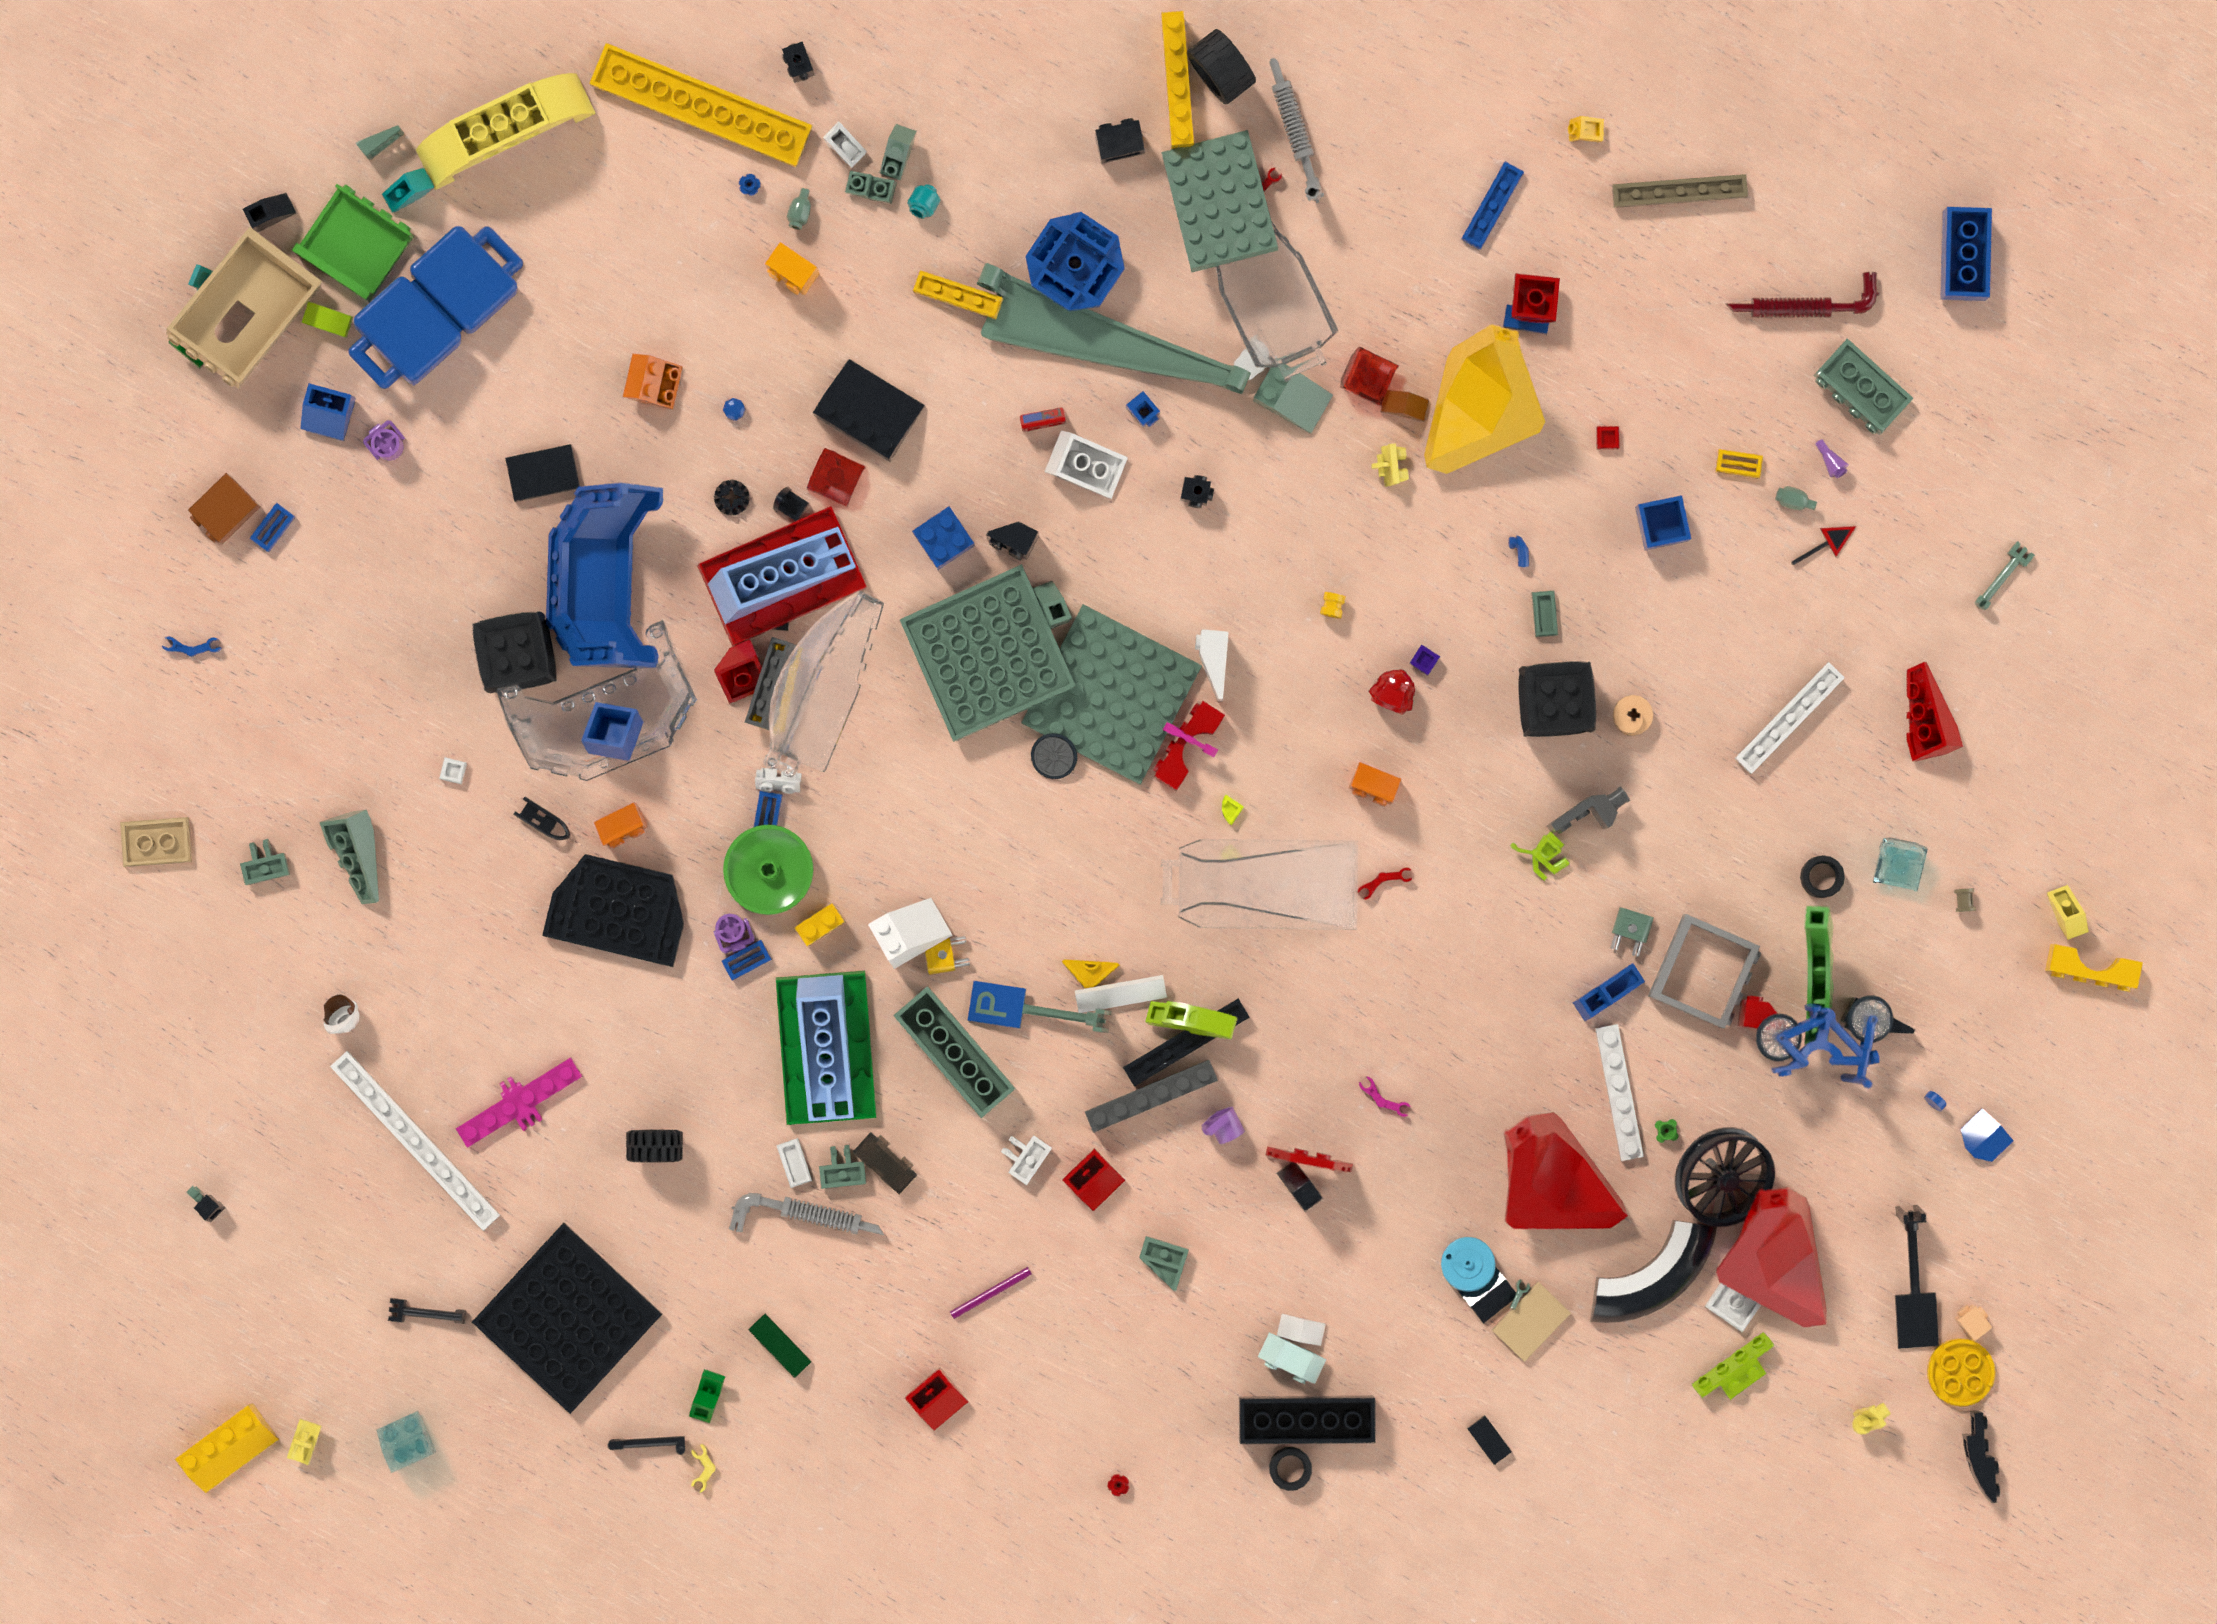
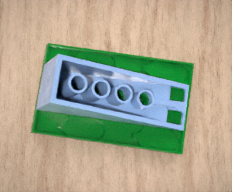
(826, 1047)

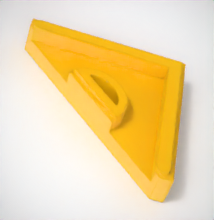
(1090, 972)

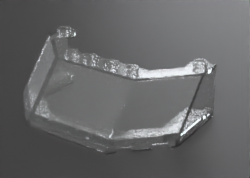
(553, 731)

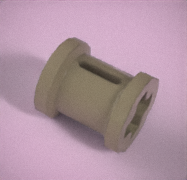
(1965, 900)

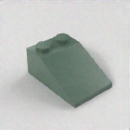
(1296, 400)

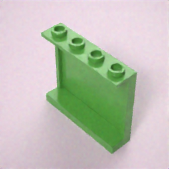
(354, 242)

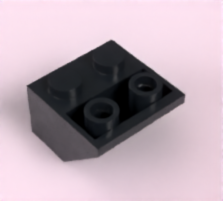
(1119, 140)
(1014, 537)

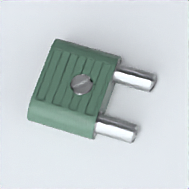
(1632, 926)

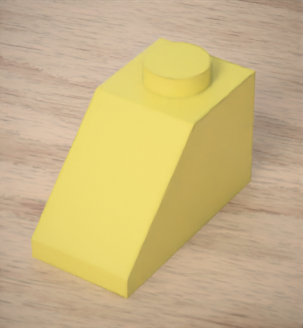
(2068, 912)

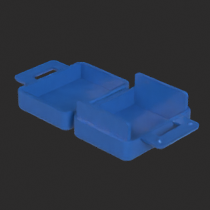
(421, 320)

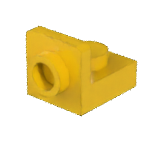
(1586, 129)

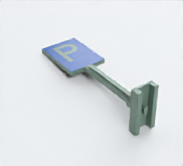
(1006, 1006)

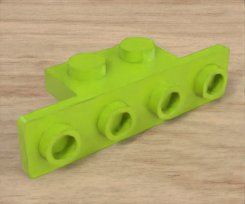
(1737, 1370)

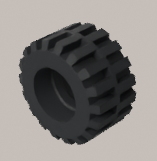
(654, 1145)

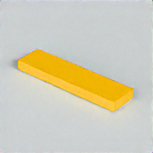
(958, 294)

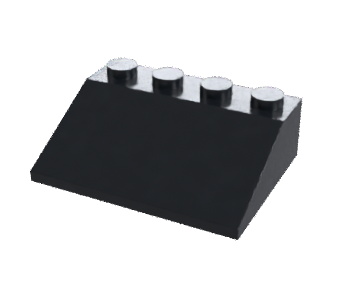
(868, 410)

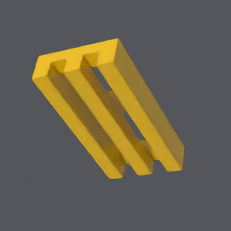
(1720, 461)

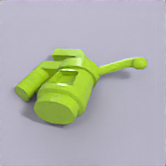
(1546, 849)

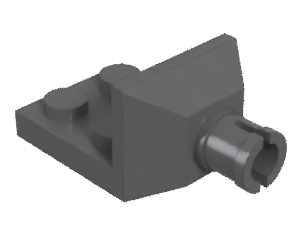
(1602, 807)

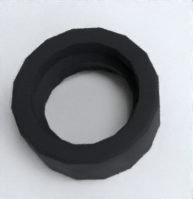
(1839, 873)
(1289, 1451)

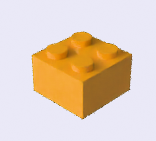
(792, 269)

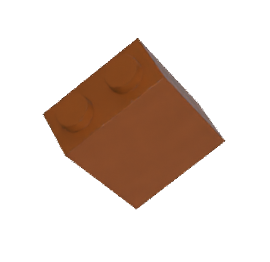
(223, 509)

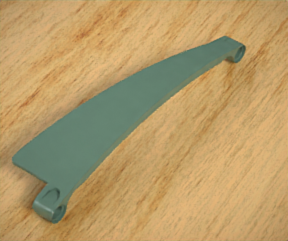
(1042, 325)

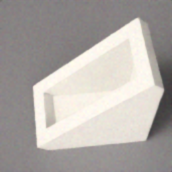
(1301, 1329)

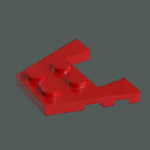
(1301, 1156)

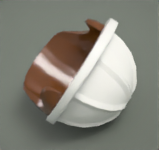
(340, 1014)

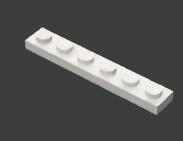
(1789, 718)
(1619, 1092)

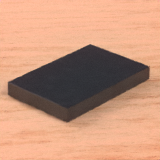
(542, 473)

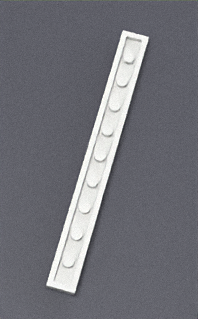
(415, 1140)

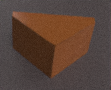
(1405, 405)

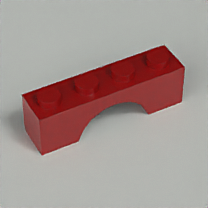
(1204, 721)

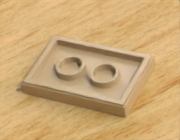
(155, 842)
(1531, 1321)

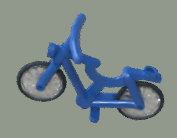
(1868, 1021)

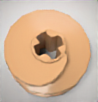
(1640, 707)

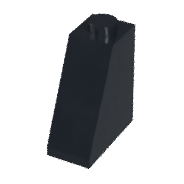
(1299, 1186)

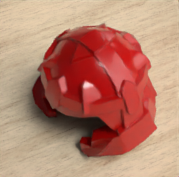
(1394, 691)

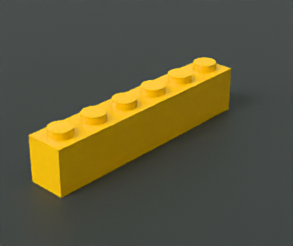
(1177, 79)

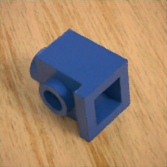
(1143, 401)

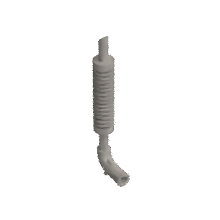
(1295, 130)
(801, 1211)

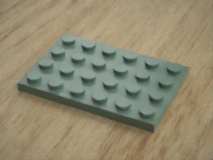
(1219, 201)

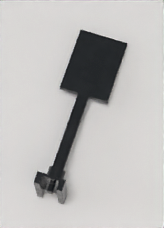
(1915, 1311)

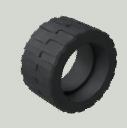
(1221, 66)

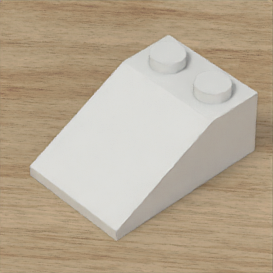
(1086, 464)
(1213, 654)
(909, 931)

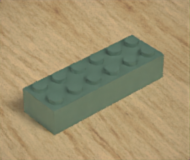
(954, 1052)

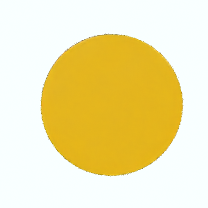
(1960, 1372)

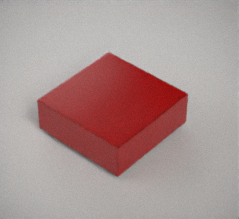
(1607, 437)

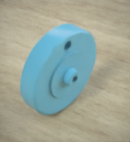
(1468, 1264)

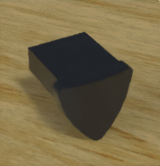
(790, 504)

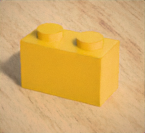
(820, 924)

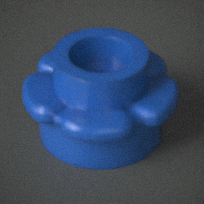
(749, 178)

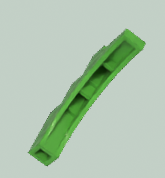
(1819, 961)

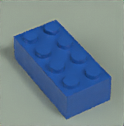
(1966, 253)

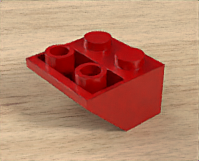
(1093, 1179)
(936, 1399)

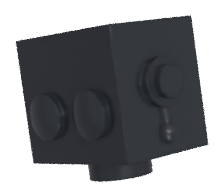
(800, 70)

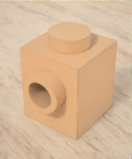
(1973, 1321)

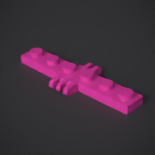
(519, 1102)

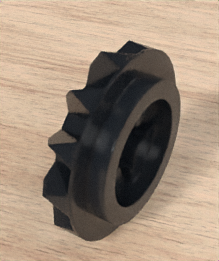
(739, 504)

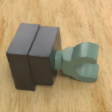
(207, 1205)

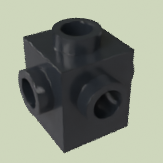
(1192, 484)

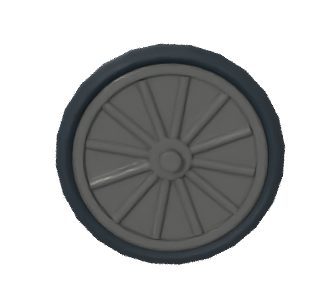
(1054, 756)

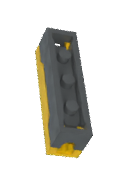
(775, 659)

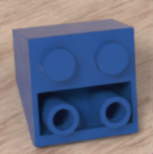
(326, 411)

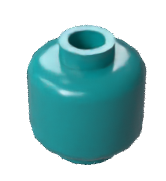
(923, 201)

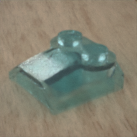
(1900, 863)

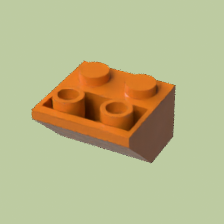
(652, 381)
(1375, 784)
(620, 825)

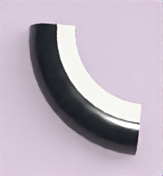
(1659, 1280)

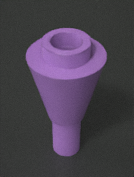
(1835, 465)

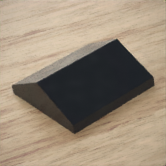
(1491, 1298)

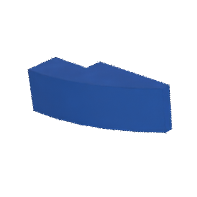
(1608, 992)

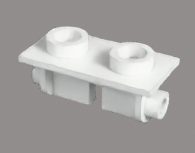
(767, 780)

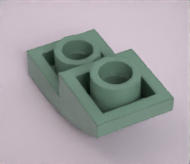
(870, 187)

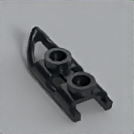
(546, 824)

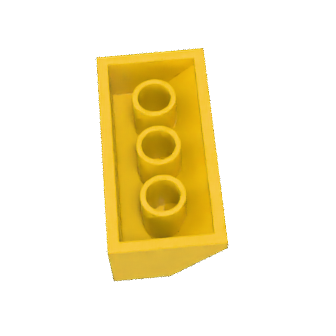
(227, 1448)

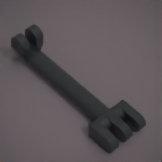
(402, 1311)
(620, 1444)

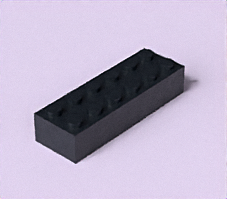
(1306, 1419)

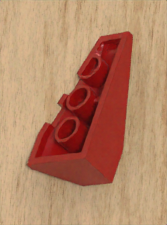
(1930, 720)

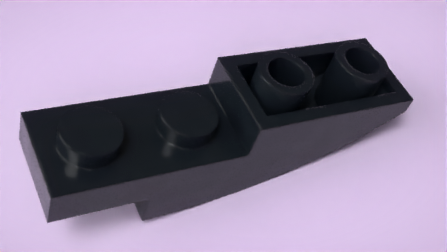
(1982, 1466)

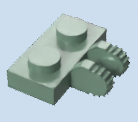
(264, 868)
(842, 1174)

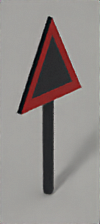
(1835, 538)

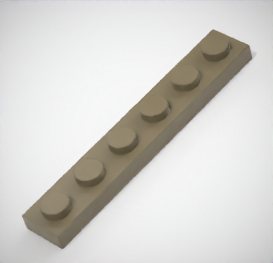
(1679, 191)

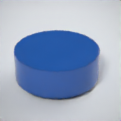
(1935, 1101)

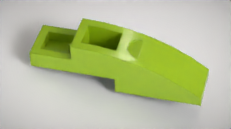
(1191, 1018)

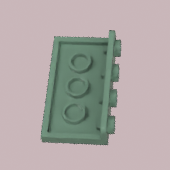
(1862, 387)

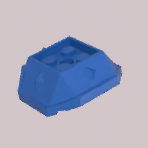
(1081, 239)

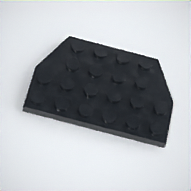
(617, 910)

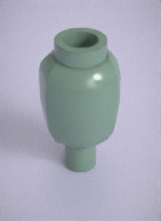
(799, 210)
(1794, 499)

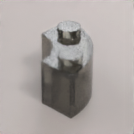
(882, 1160)

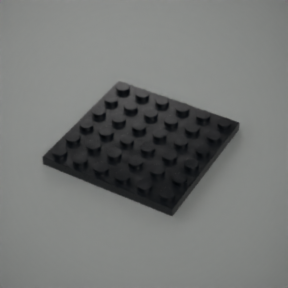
(567, 1318)

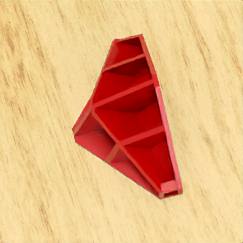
(1555, 1180)
(1778, 1258)

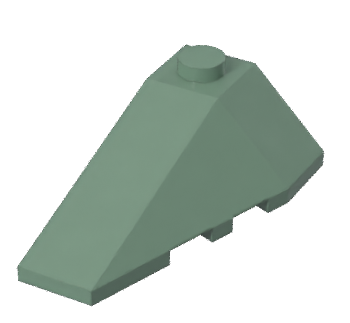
(354, 843)

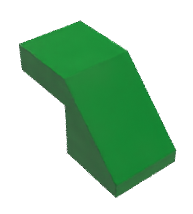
(707, 1396)

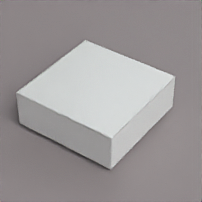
(453, 770)

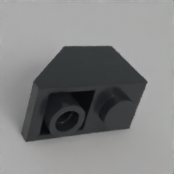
(269, 211)

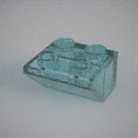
(405, 1441)

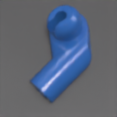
(1522, 548)

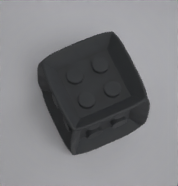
(514, 651)
(1557, 699)

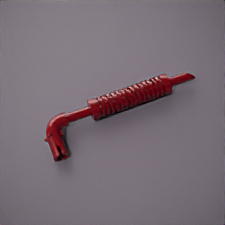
(1810, 307)

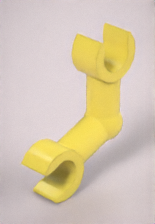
(709, 1467)

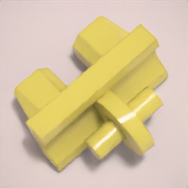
(1388, 465)
(1870, 1418)
(304, 1441)

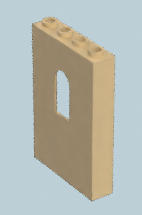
(264, 283)

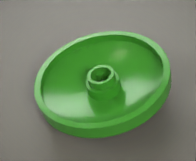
(768, 869)

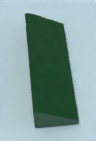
(779, 1345)

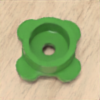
(1671, 1126)

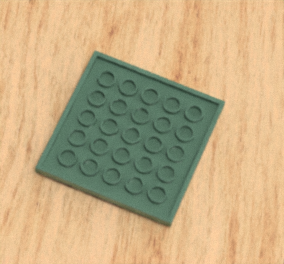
(987, 653)
(1120, 697)

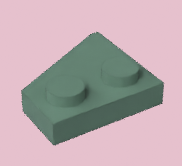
(1164, 1259)

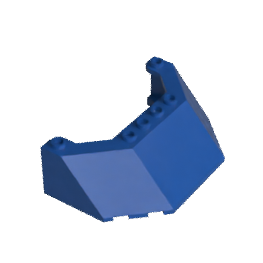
(593, 575)

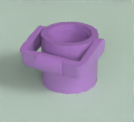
(385, 442)
(731, 929)
(1223, 1125)

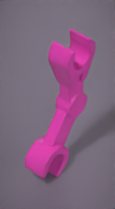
(1175, 731)
(1381, 1102)

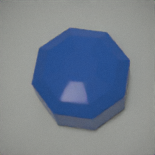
(734, 409)

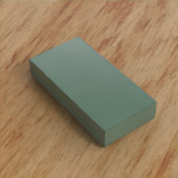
(1544, 613)

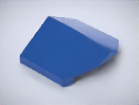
(1984, 1136)

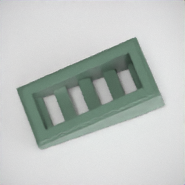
(377, 143)

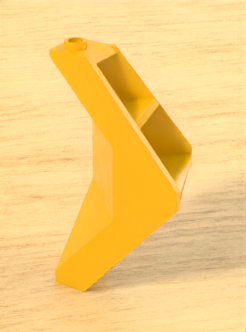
(1482, 401)

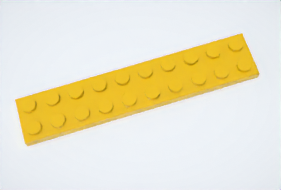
(700, 105)

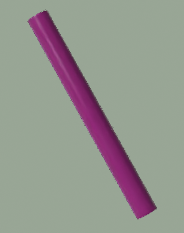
(986, 1295)

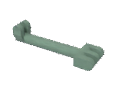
(2017, 558)

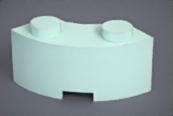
(1291, 1358)

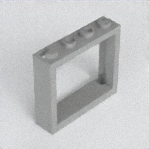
(1669, 960)

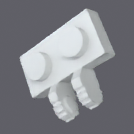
(1029, 1159)

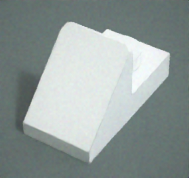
(844, 144)

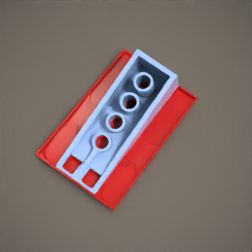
(781, 576)

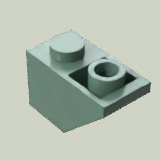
(897, 151)
(1052, 604)

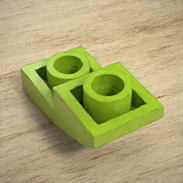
(327, 319)

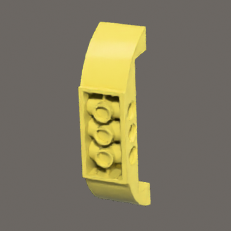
(502, 125)

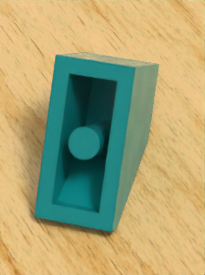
(407, 189)

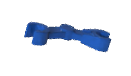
(191, 651)

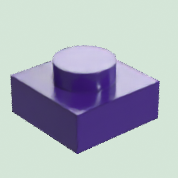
(1424, 660)

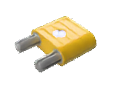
(941, 959)

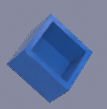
(1663, 522)
(943, 538)
(612, 731)

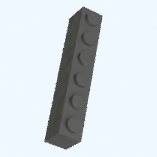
(1151, 1096)

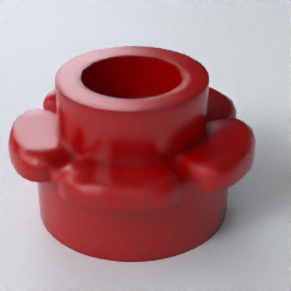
(1117, 1491)

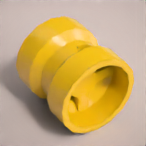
(1332, 605)

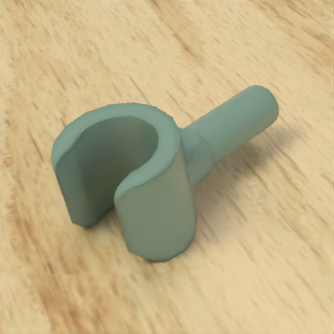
(1519, 1293)

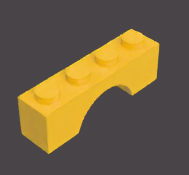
(2065, 961)

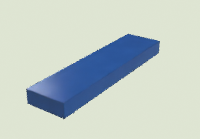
(1492, 205)

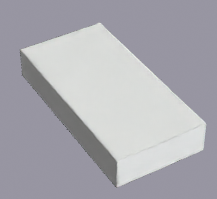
(794, 1163)

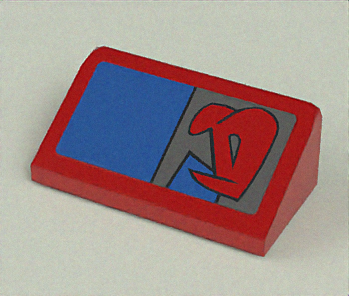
(1042, 419)

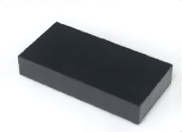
(1489, 1440)

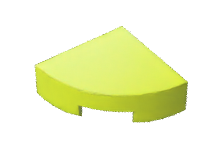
(1230, 809)

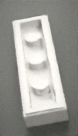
(1120, 994)

